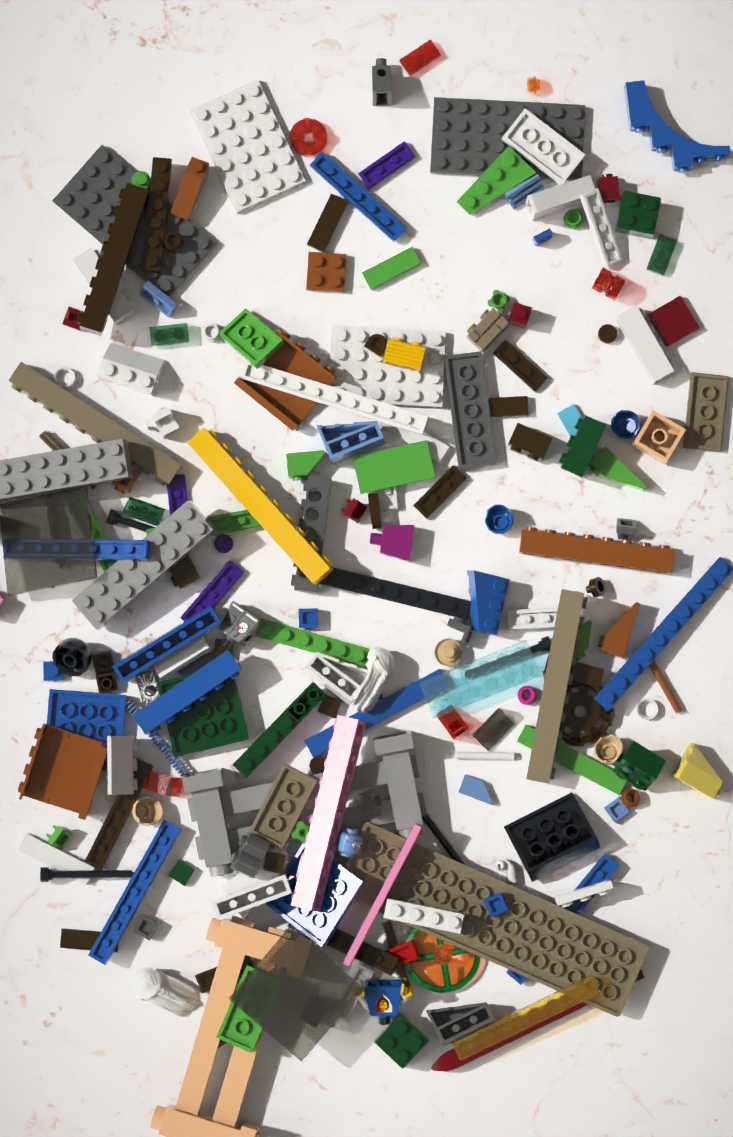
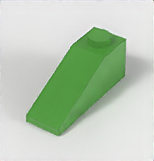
(612, 469)

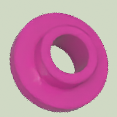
(533, 695)

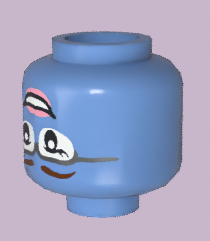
(349, 843)

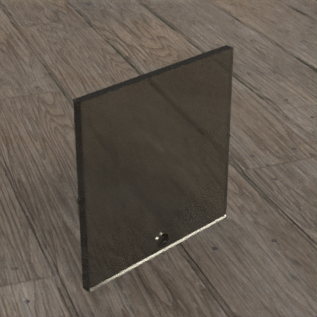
(47, 541)
(296, 993)

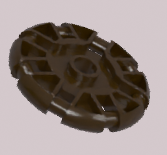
(588, 720)

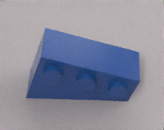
(487, 601)

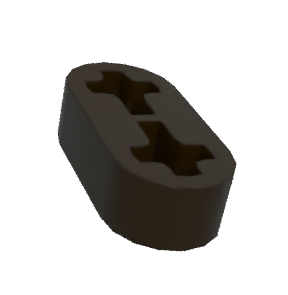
(374, 510)

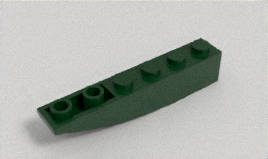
(279, 729)

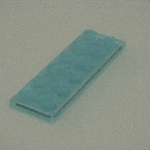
(479, 679)

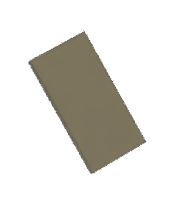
(705, 412)
(283, 805)

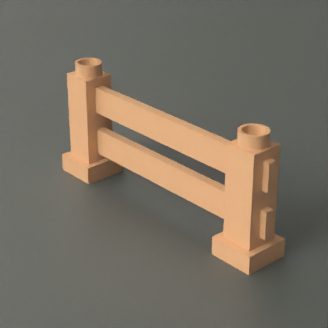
(237, 939)

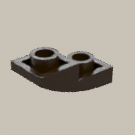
(104, 672)

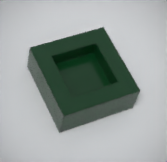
(181, 872)

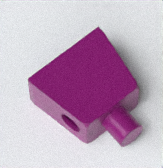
(395, 541)

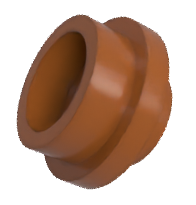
(635, 797)

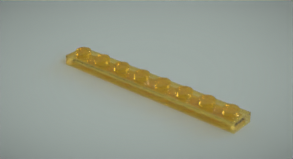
(526, 1017)

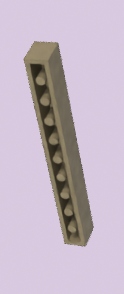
(93, 422)
(555, 686)

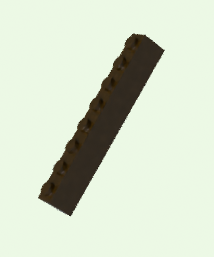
(114, 259)

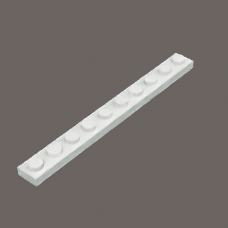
(335, 397)

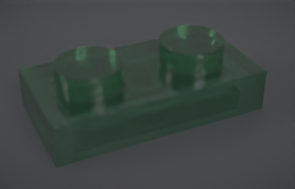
(661, 255)
(169, 334)
(143, 511)

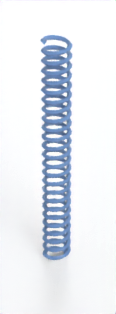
(173, 760)

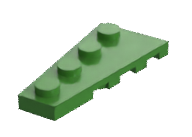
(497, 179)

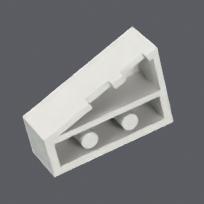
(337, 676)

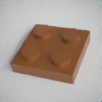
(326, 272)

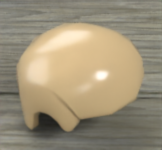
(608, 749)
(147, 811)

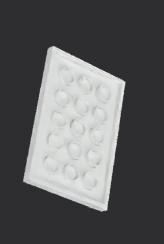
(247, 146)
(368, 376)

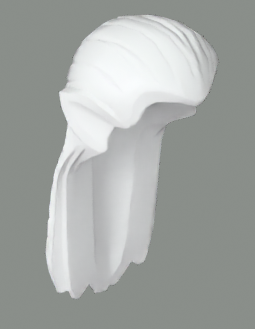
(380, 668)
(164, 991)

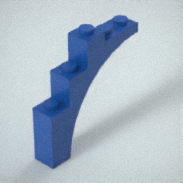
(662, 137)

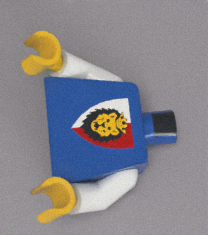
(384, 998)

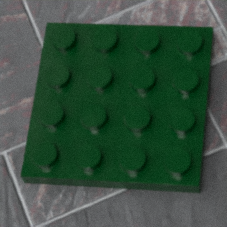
(208, 724)

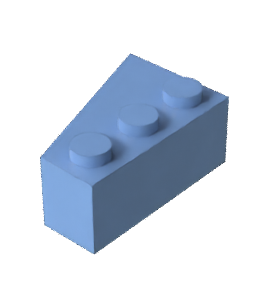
(350, 440)

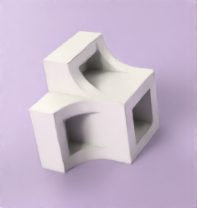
(163, 421)

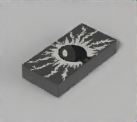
(147, 687)

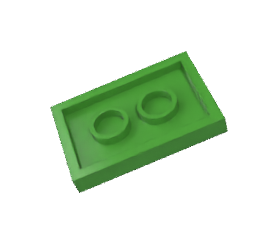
(251, 338)

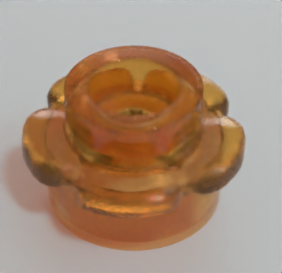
(533, 84)

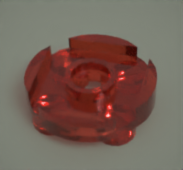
(308, 148)

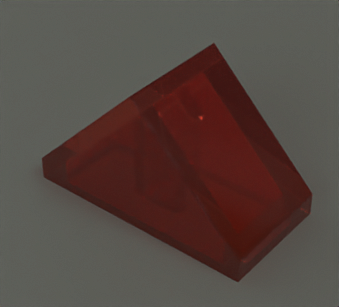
(453, 724)
(162, 783)

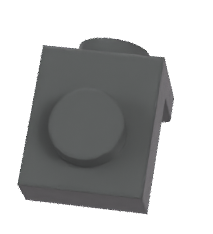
(458, 624)

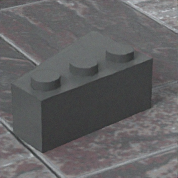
(459, 1021)

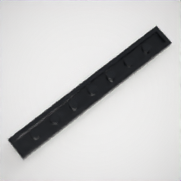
(397, 593)

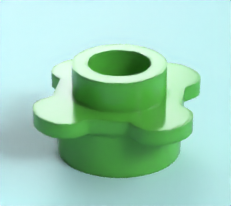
(498, 305)
(297, 833)

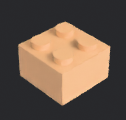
(658, 437)

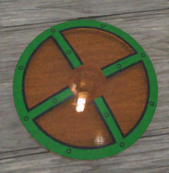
(440, 964)

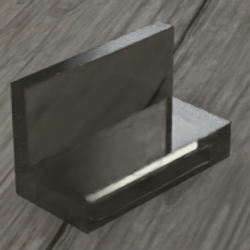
(493, 729)

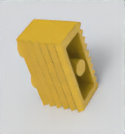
(404, 354)

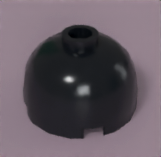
(72, 656)

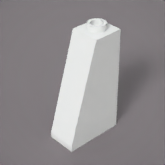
(558, 197)
(241, 881)

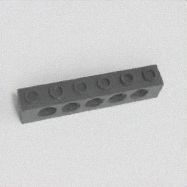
(311, 485)

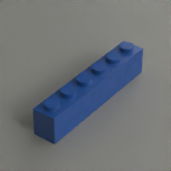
(166, 643)
(187, 692)

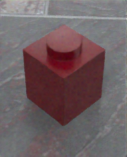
(609, 188)
(519, 315)

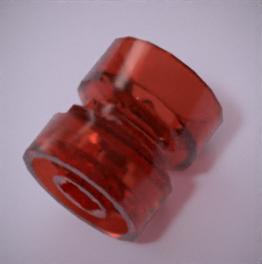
(616, 283)

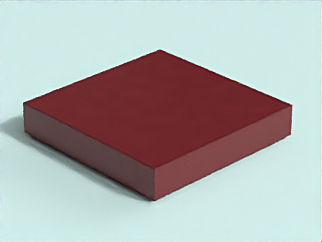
(673, 321)

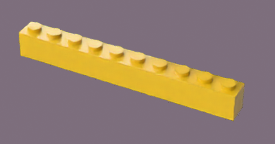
(260, 506)

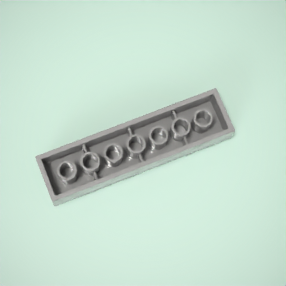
(65, 469)
(131, 578)

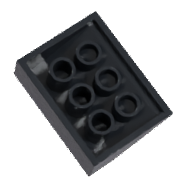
(552, 837)

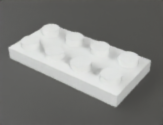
(543, 147)

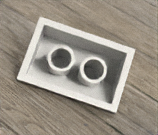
(130, 369)
(121, 765)

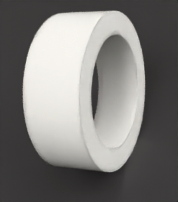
(59, 371)
(655, 709)

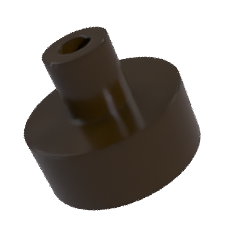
(596, 587)

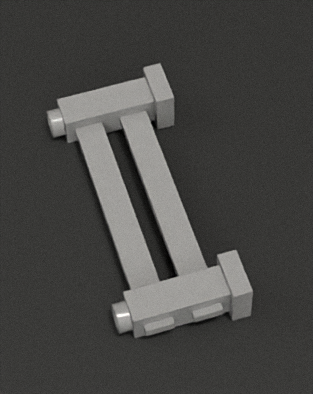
(211, 806)

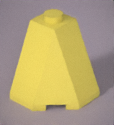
(697, 773)

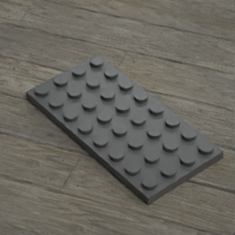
(471, 131)
(91, 202)

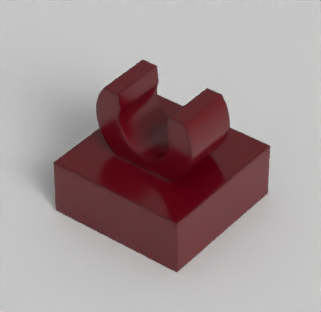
(71, 318)
(355, 510)

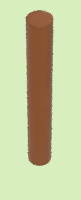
(665, 687)

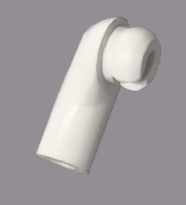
(509, 868)

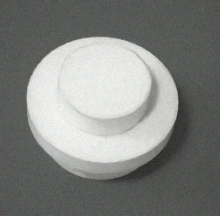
(210, 332)

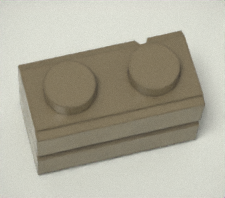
(487, 330)

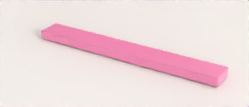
(382, 895)

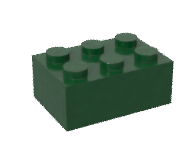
(582, 445)

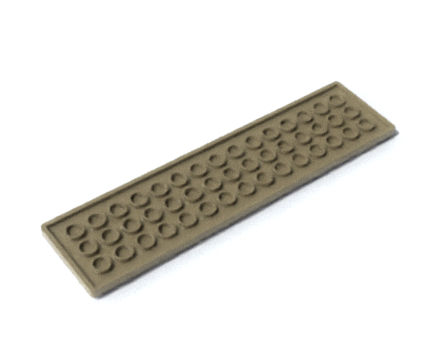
(527, 939)

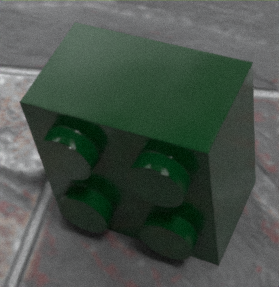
(638, 214)
(639, 766)
(401, 1040)

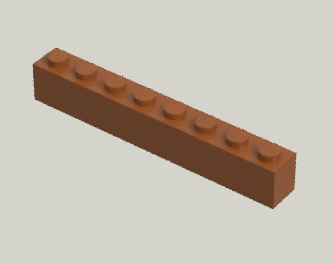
(596, 551)

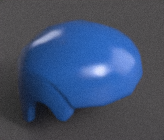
(626, 424)
(499, 519)

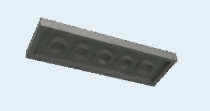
(470, 410)

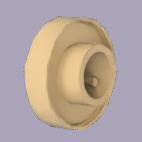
(448, 652)

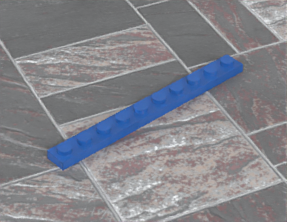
(663, 633)

